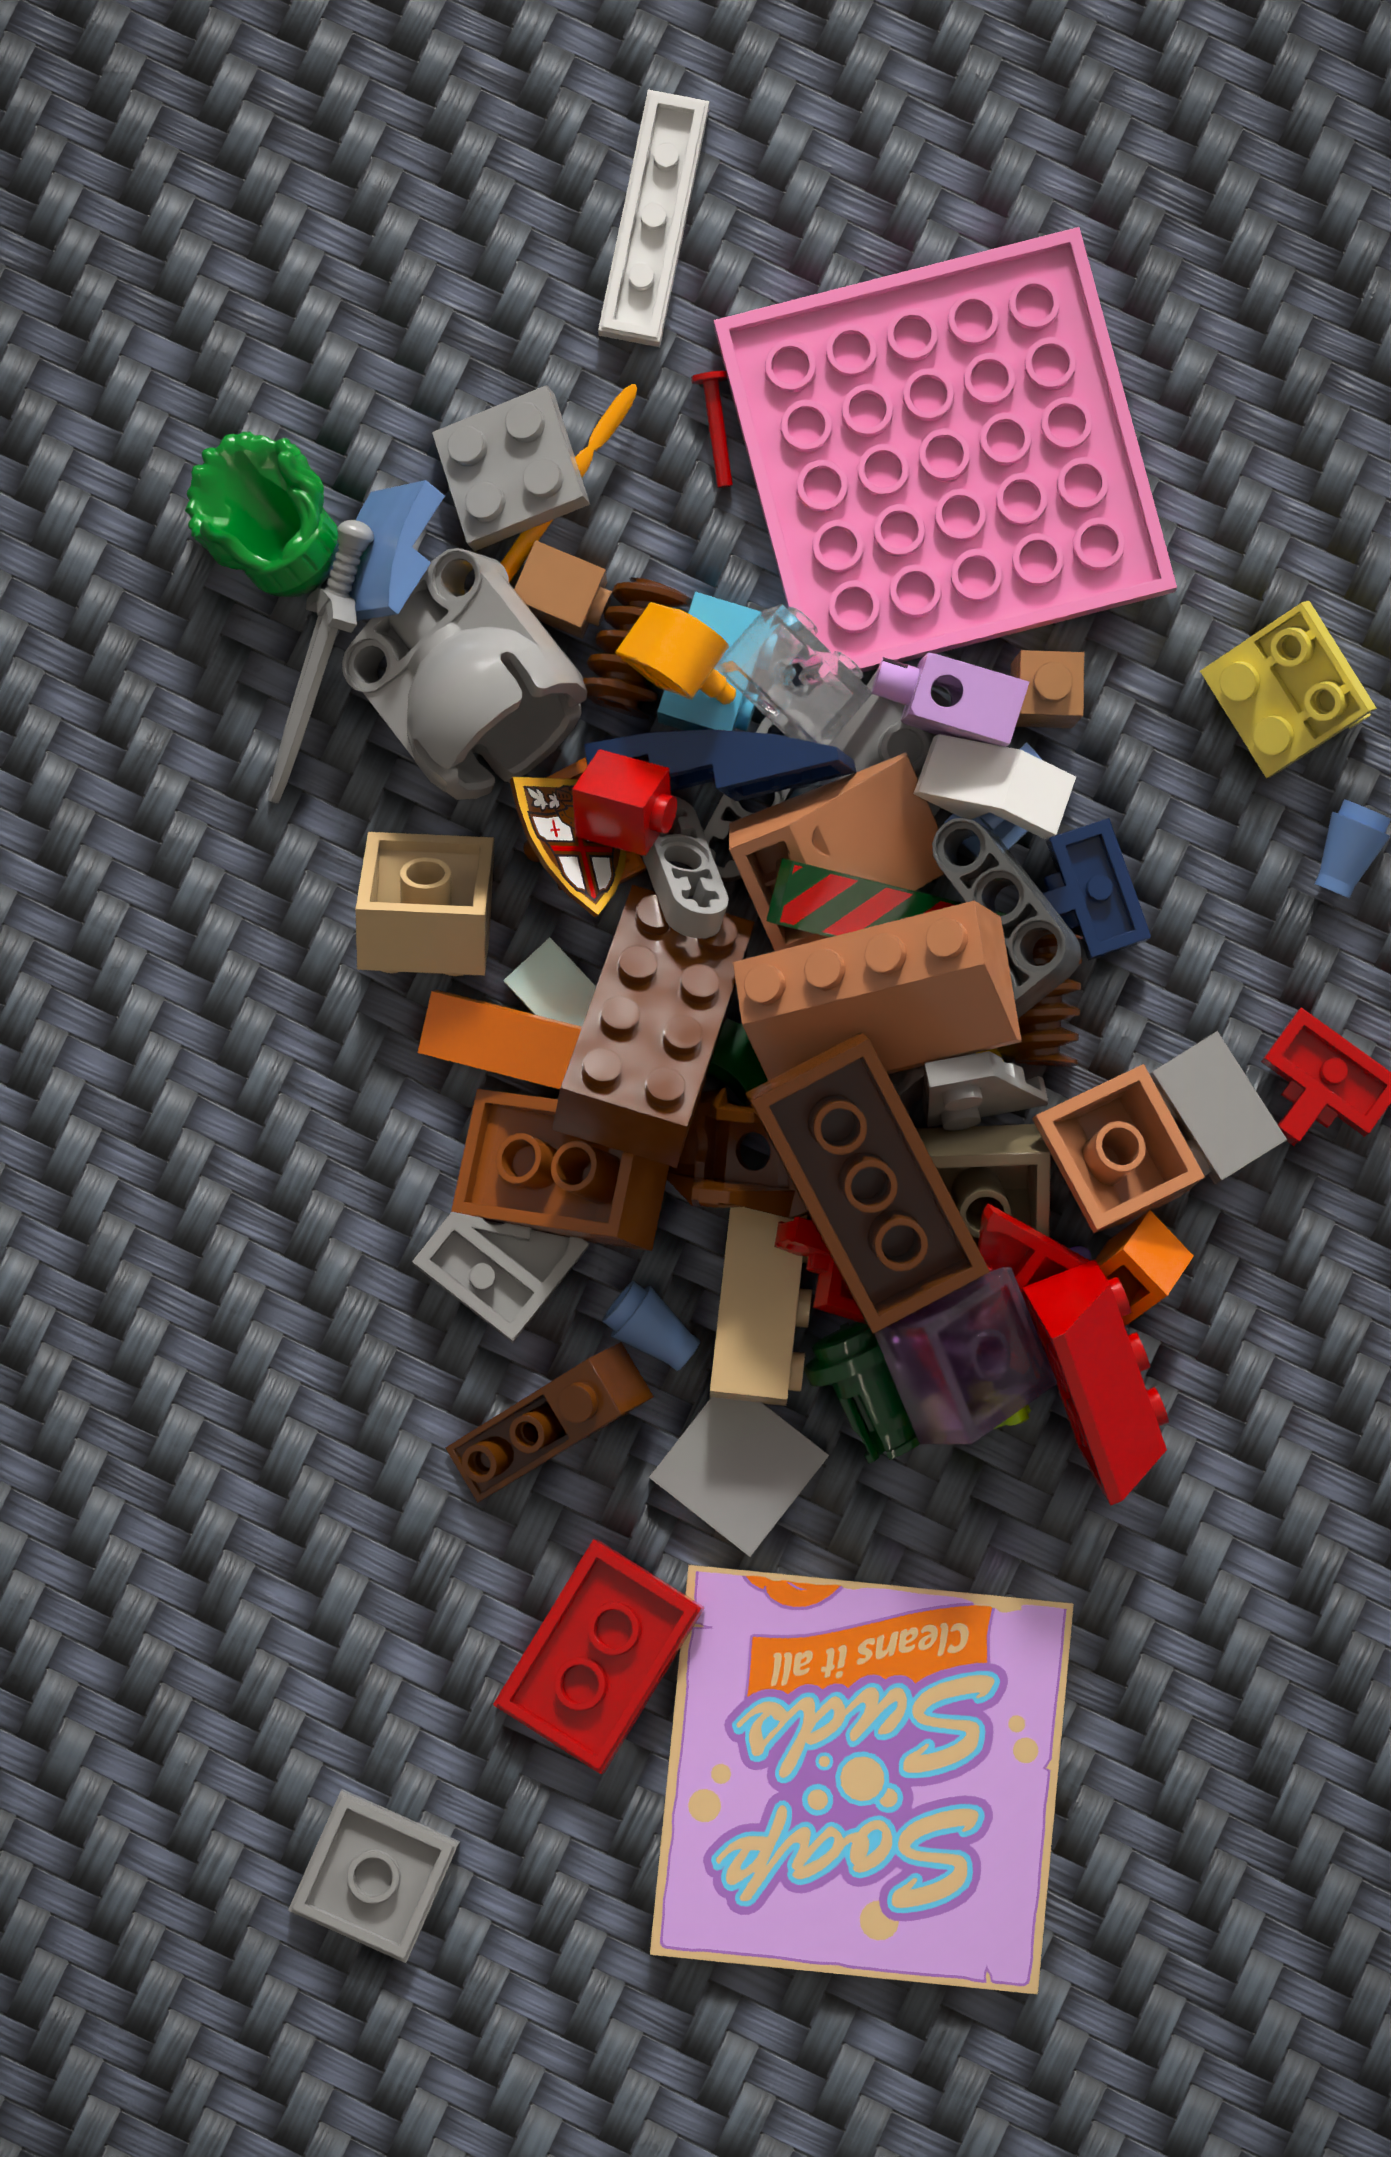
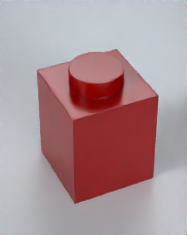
(623, 802)

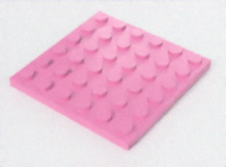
(946, 452)

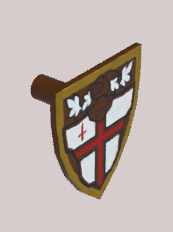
(579, 866)

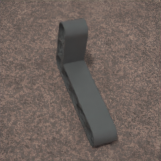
(1022, 927)

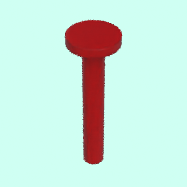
(716, 424)

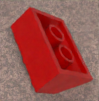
(1100, 1375)

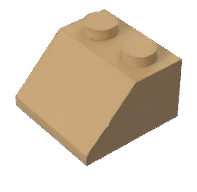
(425, 904)

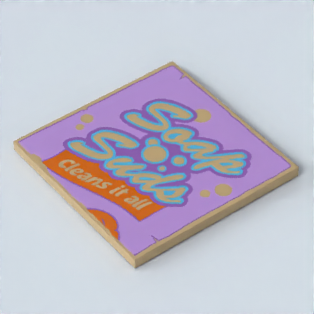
(863, 1780)

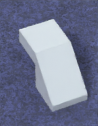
(995, 779)

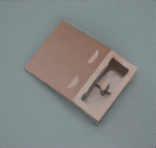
(853, 826)

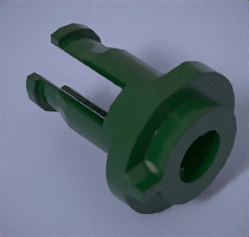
(865, 1389)

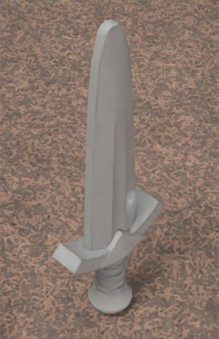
(334, 612)

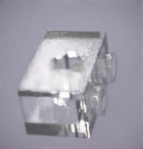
(763, 672)

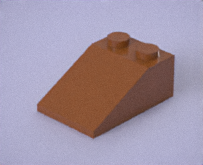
(553, 1181)

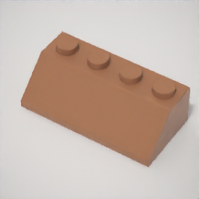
(910, 985)

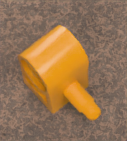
(677, 653)

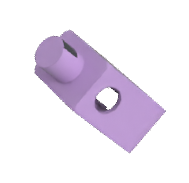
(982, 700)

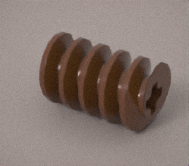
(619, 684)
(1041, 1025)

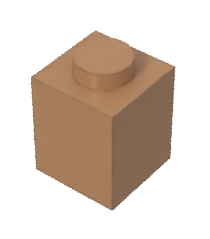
(563, 589)
(1054, 688)

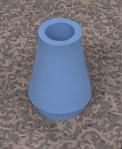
(1351, 846)
(650, 1326)

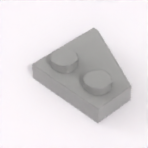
(498, 1268)

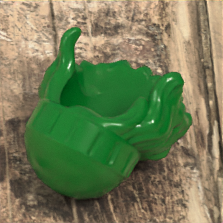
(263, 513)

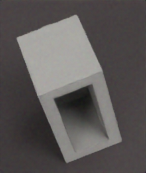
(1216, 1108)

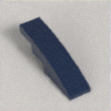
(737, 761)

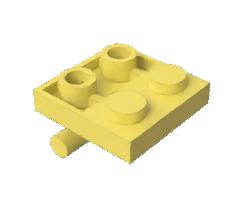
(1288, 689)

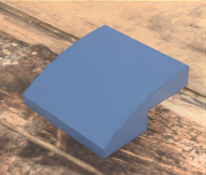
(390, 563)

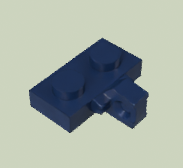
(1095, 890)

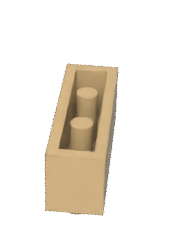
(758, 1313)

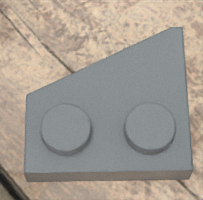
(975, 1087)

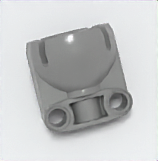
(467, 677)

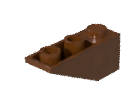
(549, 1421)

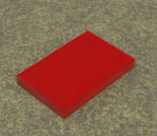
(598, 1656)

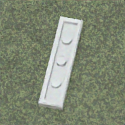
(653, 218)

